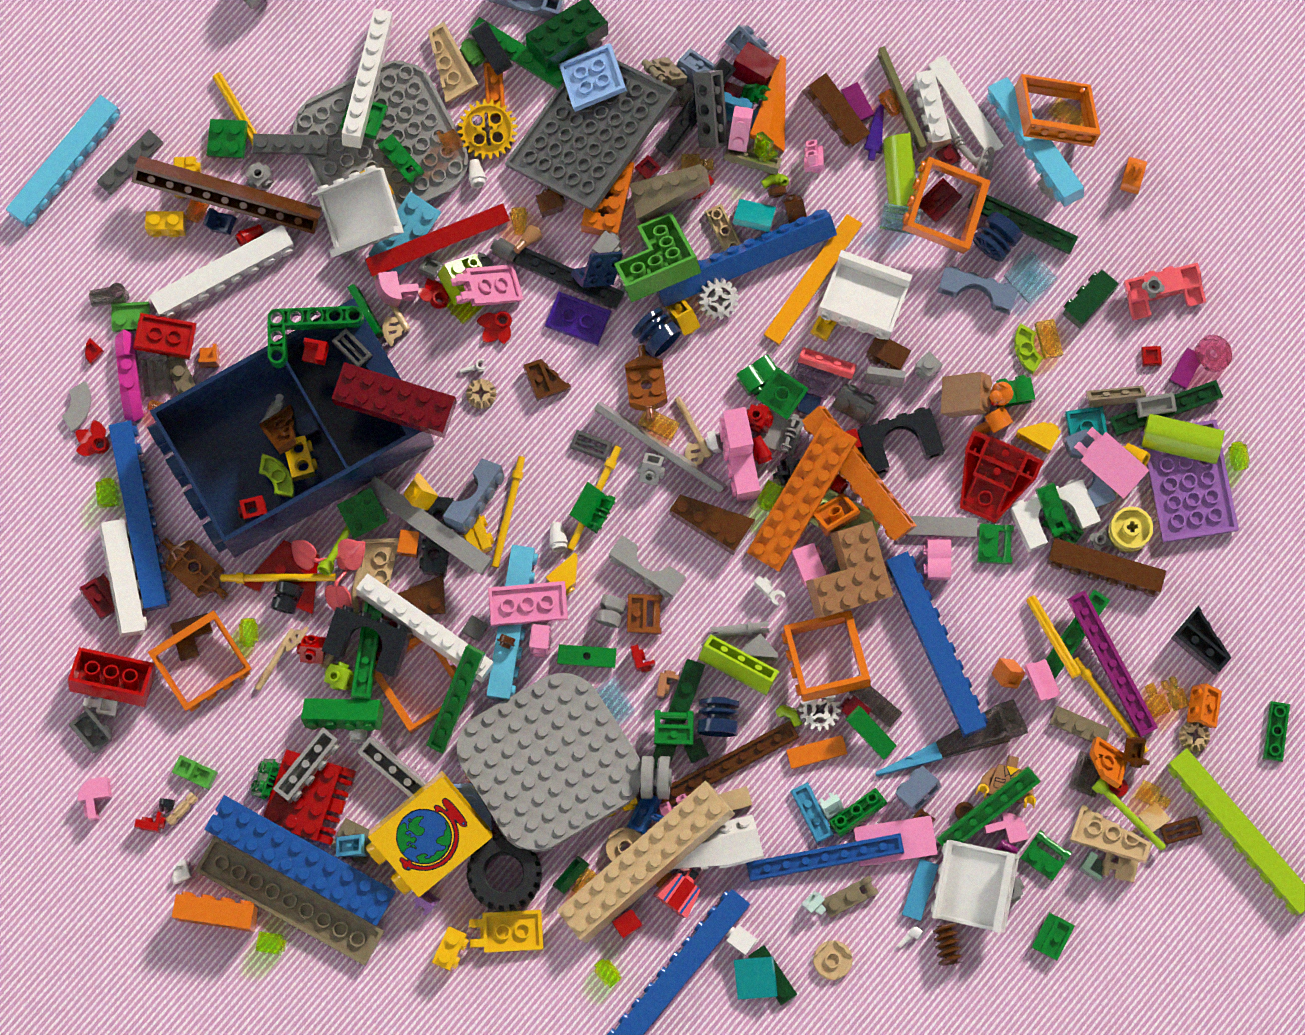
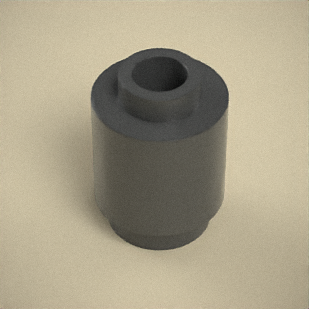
(504, 250)

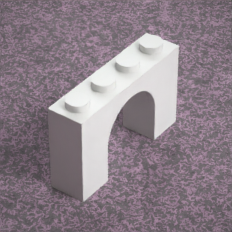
(1072, 495)

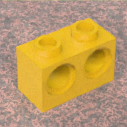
(296, 459)

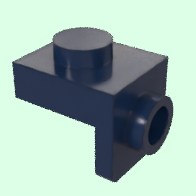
(219, 222)

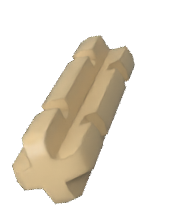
(181, 809)

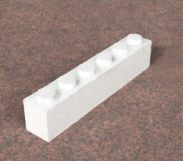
(122, 578)

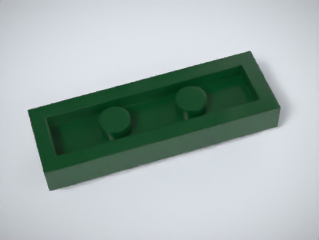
(784, 988)

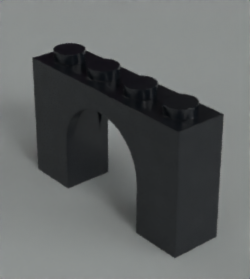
(919, 423)
(394, 638)

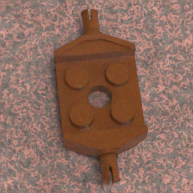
(641, 371)
(203, 581)

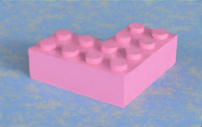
(738, 451)

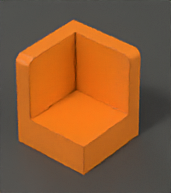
(209, 357)
(408, 543)
(1008, 673)

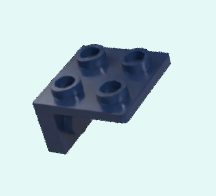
(599, 270)

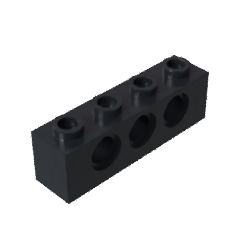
(439, 565)

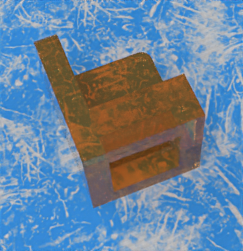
(449, 141)

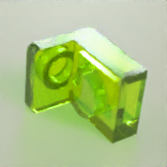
(764, 147)

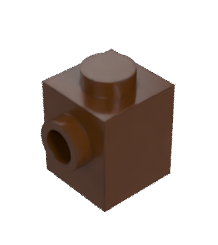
(550, 202)

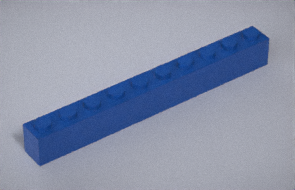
(754, 254)
(139, 516)
(936, 645)
(682, 965)

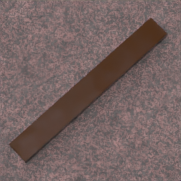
(733, 761)

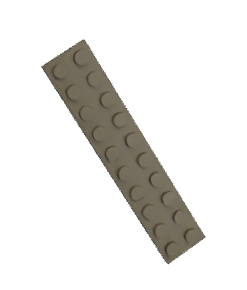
(289, 901)

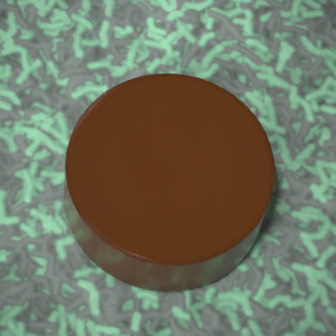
(777, 192)
(962, 809)

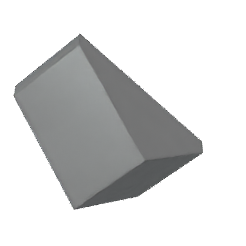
(760, 649)

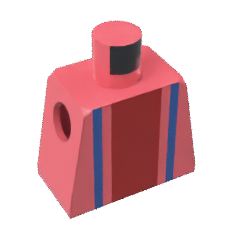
(679, 892)

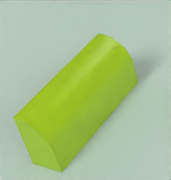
(899, 168)
(1182, 438)
(738, 665)

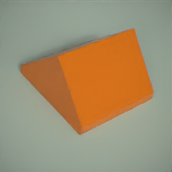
(836, 514)

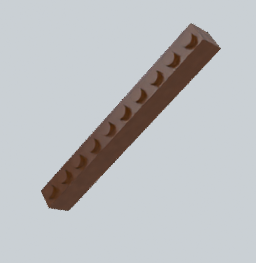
(226, 194)

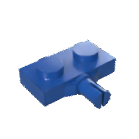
(644, 814)

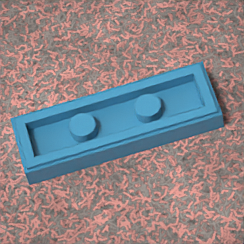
(812, 812)
(920, 890)

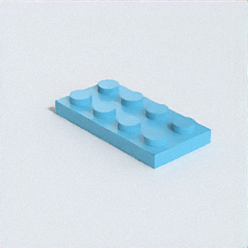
(416, 220)

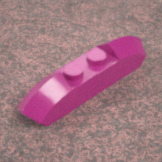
(129, 376)

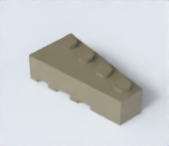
(666, 191)

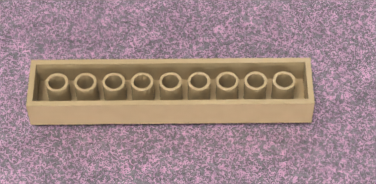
(645, 862)

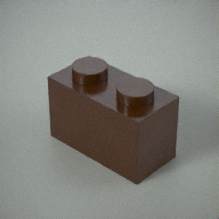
(888, 354)

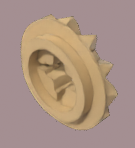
(488, 398)
(1186, 740)

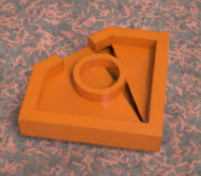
(1108, 761)

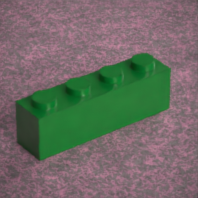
(342, 714)

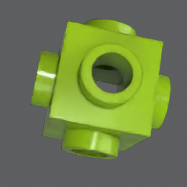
(339, 676)

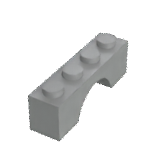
(666, 581)

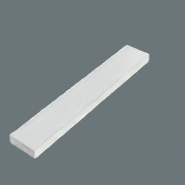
(965, 104)

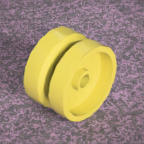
(1131, 518)

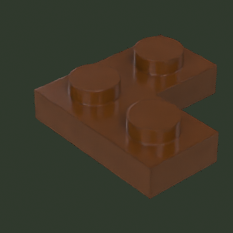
(187, 647)

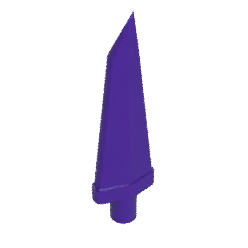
(874, 139)

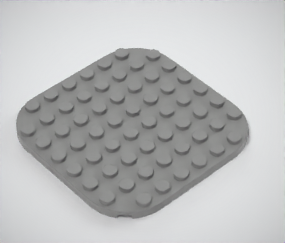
(412, 117)
(549, 762)

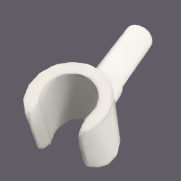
(474, 367)
(914, 932)

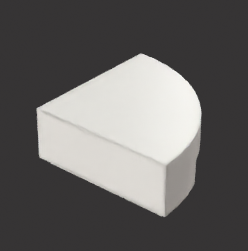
(181, 873)

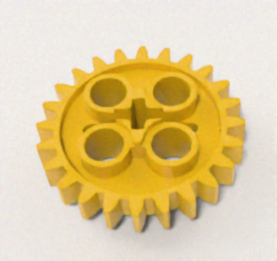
(504, 127)

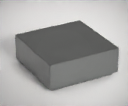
(430, 268)
(474, 628)

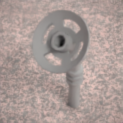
(982, 163)

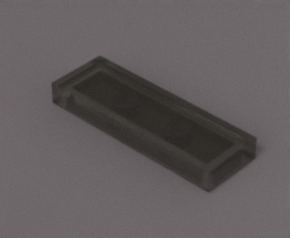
(880, 706)

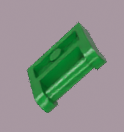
(989, 544)
(673, 734)
(1041, 860)

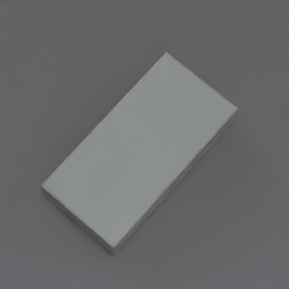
(1156, 404)

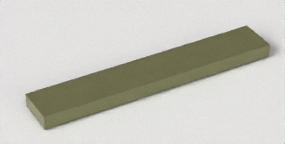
(903, 102)

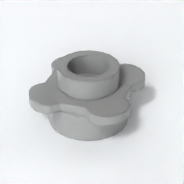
(1153, 281)
(1096, 543)

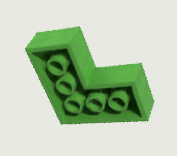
(662, 264)

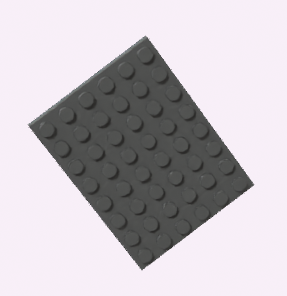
(589, 148)

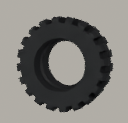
(503, 900)

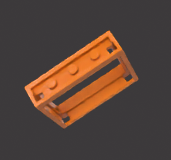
(1054, 131)
(914, 200)
(414, 642)
(832, 688)
(211, 693)

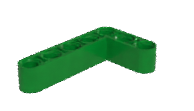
(306, 324)

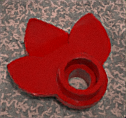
(432, 292)
(494, 329)
(91, 438)

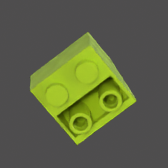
(455, 267)

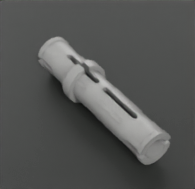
(740, 629)

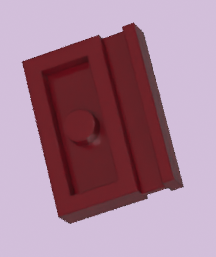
(939, 200)
(99, 596)

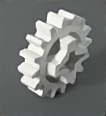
(716, 291)
(828, 720)

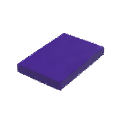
(578, 318)

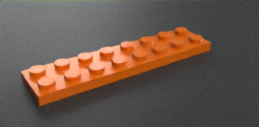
(802, 496)

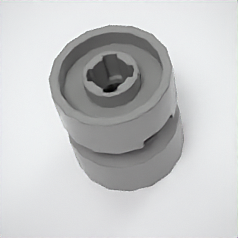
(610, 611)

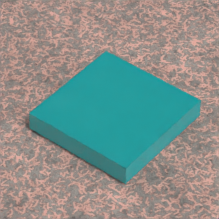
(754, 215)
(1085, 419)
(755, 978)

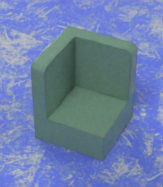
(1092, 866)

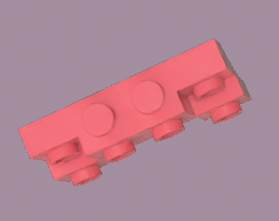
(1176, 281)

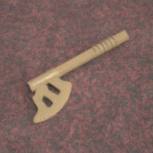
(399, 318)
(701, 443)
(285, 645)

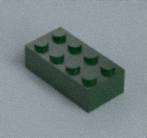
(566, 34)

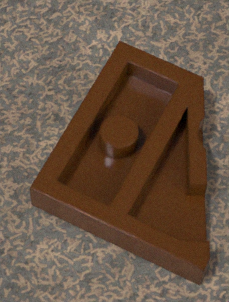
(544, 380)

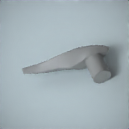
(275, 407)

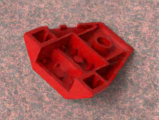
(995, 475)

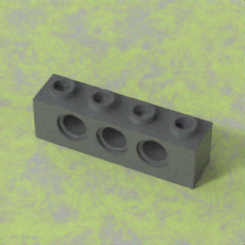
(710, 108)

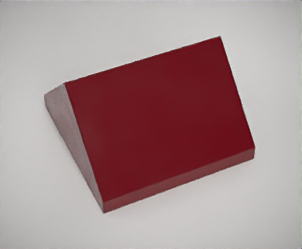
(754, 65)

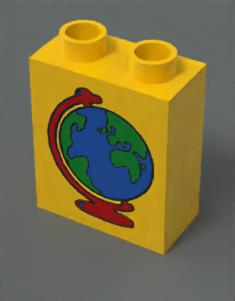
(428, 836)

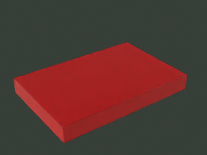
(165, 336)

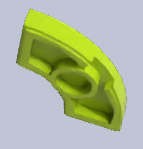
(1025, 348)
(278, 475)

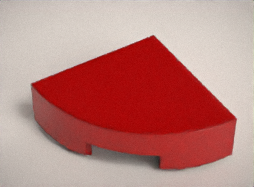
(92, 351)

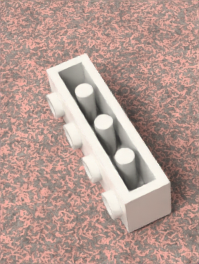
(932, 109)

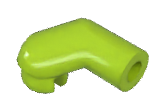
(773, 179)
(787, 711)

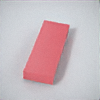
(827, 363)

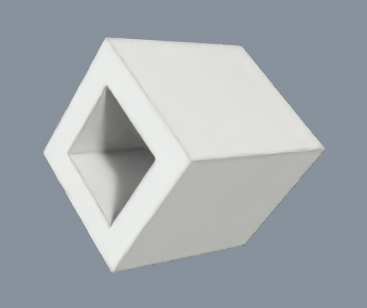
(740, 939)

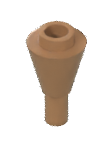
(531, 235)

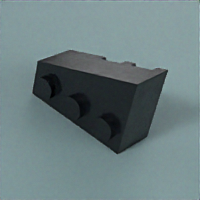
(1201, 642)

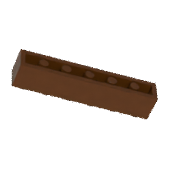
(1106, 567)

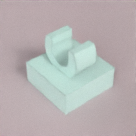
(831, 806)
(814, 902)

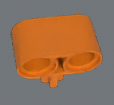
(1133, 175)
(995, 421)

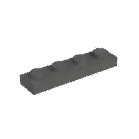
(290, 144)
(124, 166)

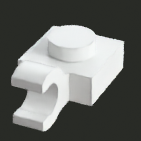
(765, 587)
(102, 706)

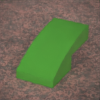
(194, 772)

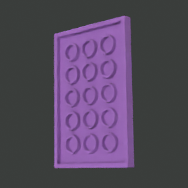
(1191, 495)

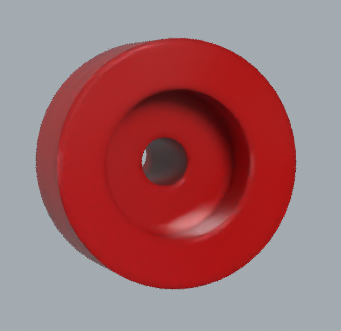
(1119, 792)

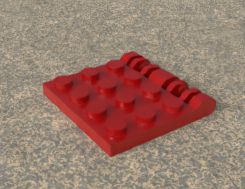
(308, 813)

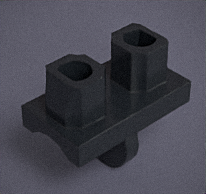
(786, 469)

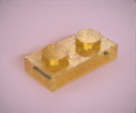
(1066, 112)
(1048, 339)
(661, 426)

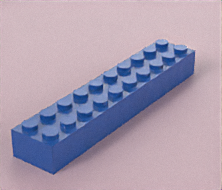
(300, 860)

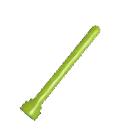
(327, 565)
(1102, 787)

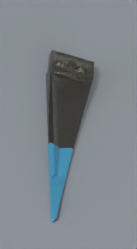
(1003, 724)

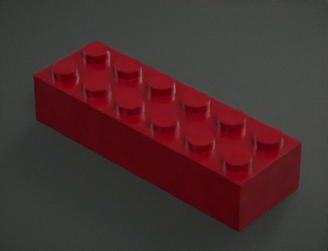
(394, 400)

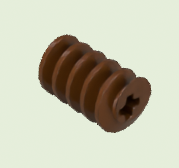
(947, 944)

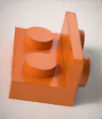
(1204, 705)

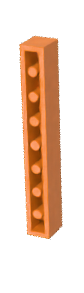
(866, 483)

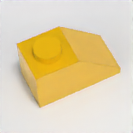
(683, 316)
(1040, 435)
(420, 493)
(566, 572)

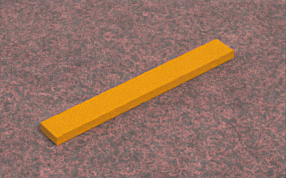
(812, 280)

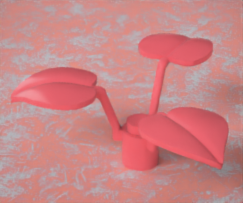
(349, 558)

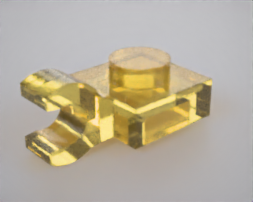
(690, 160)
(1176, 696)
(1156, 703)
(1149, 794)

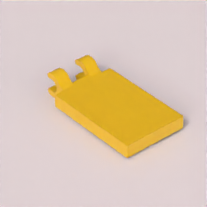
(508, 931)

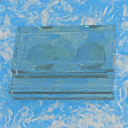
(892, 217)

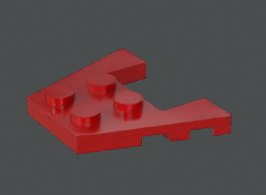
(282, 562)

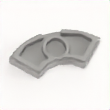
(79, 406)

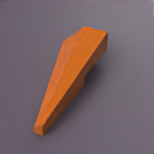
(772, 112)

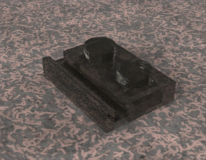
(156, 376)
(1084, 775)

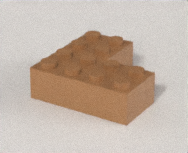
(860, 577)

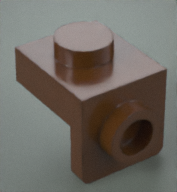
(794, 207)
(1134, 752)

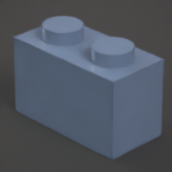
(918, 789)

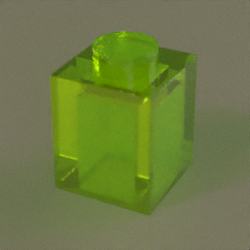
(107, 493)
(769, 495)
(270, 943)

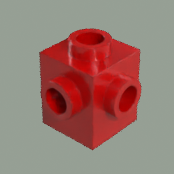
(760, 423)
(310, 649)

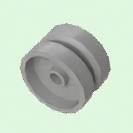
(656, 777)

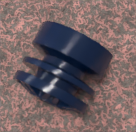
(997, 236)
(653, 329)
(718, 717)

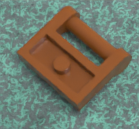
(638, 614)

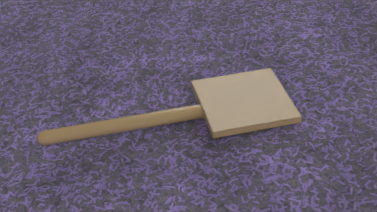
(1153, 818)

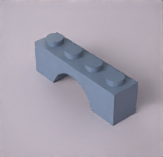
(541, 8)
(1000, 295)
(1099, 491)
(463, 514)

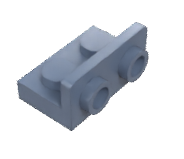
(741, 36)
(693, 62)

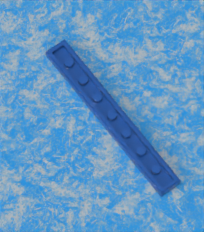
(825, 857)

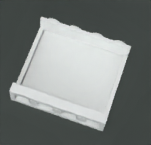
(359, 211)
(864, 295)
(975, 886)

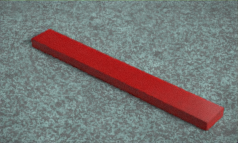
(437, 239)

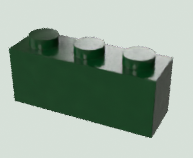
(1090, 298)

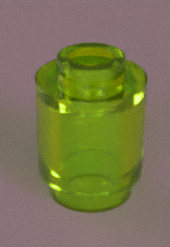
(1239, 456)
(248, 632)
(607, 972)

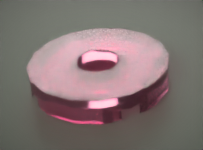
(1223, 351)

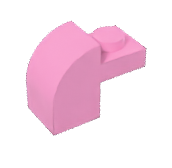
(390, 290)
(91, 792)
(1011, 824)

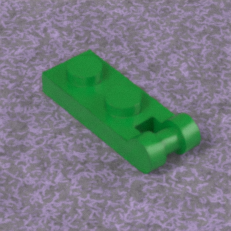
(400, 158)
(1053, 510)

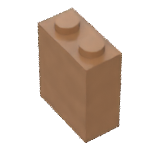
(966, 394)

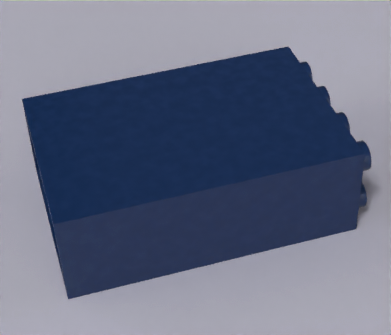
(221, 445)

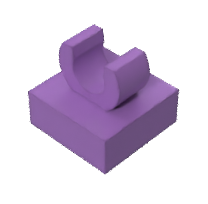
(427, 901)

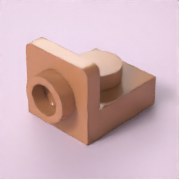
(663, 687)

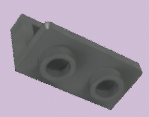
(855, 403)
(91, 731)

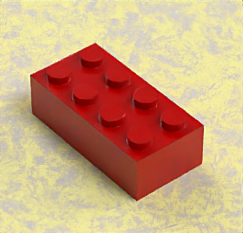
(111, 677)

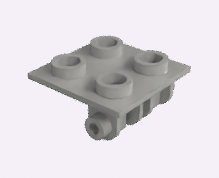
(783, 433)

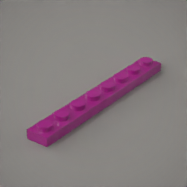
(1112, 663)

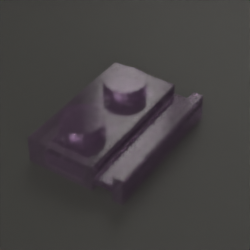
(814, 379)

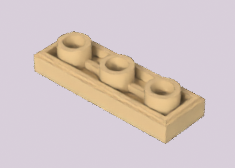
(719, 221)

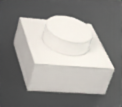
(713, 442)

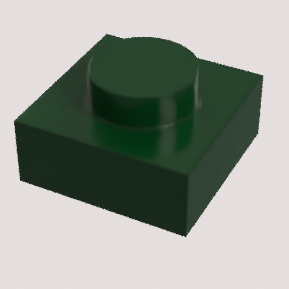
(697, 751)

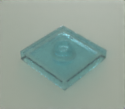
(1030, 277)
(615, 699)

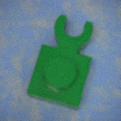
(755, 92)

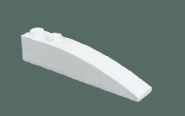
(728, 846)

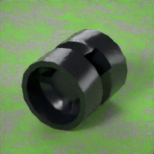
(285, 598)

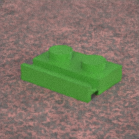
(127, 315)

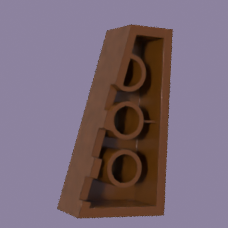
(836, 111)
(714, 523)

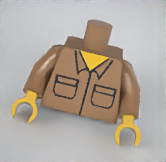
(999, 776)

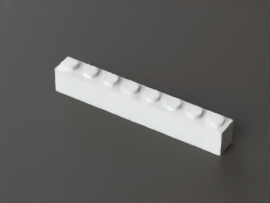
(367, 78)
(222, 272)
(417, 622)

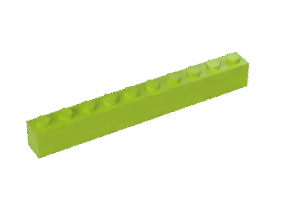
(1239, 830)

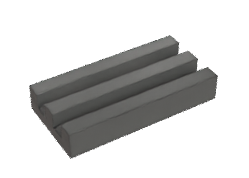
(363, 360)
(591, 453)

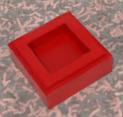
(1151, 356)

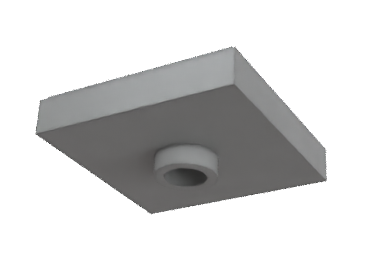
(885, 376)

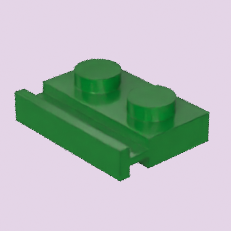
(1053, 936)

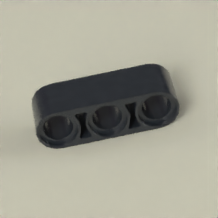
(491, 48)

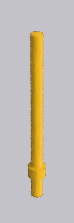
(610, 465)
(517, 476)
(241, 577)
(1087, 674)

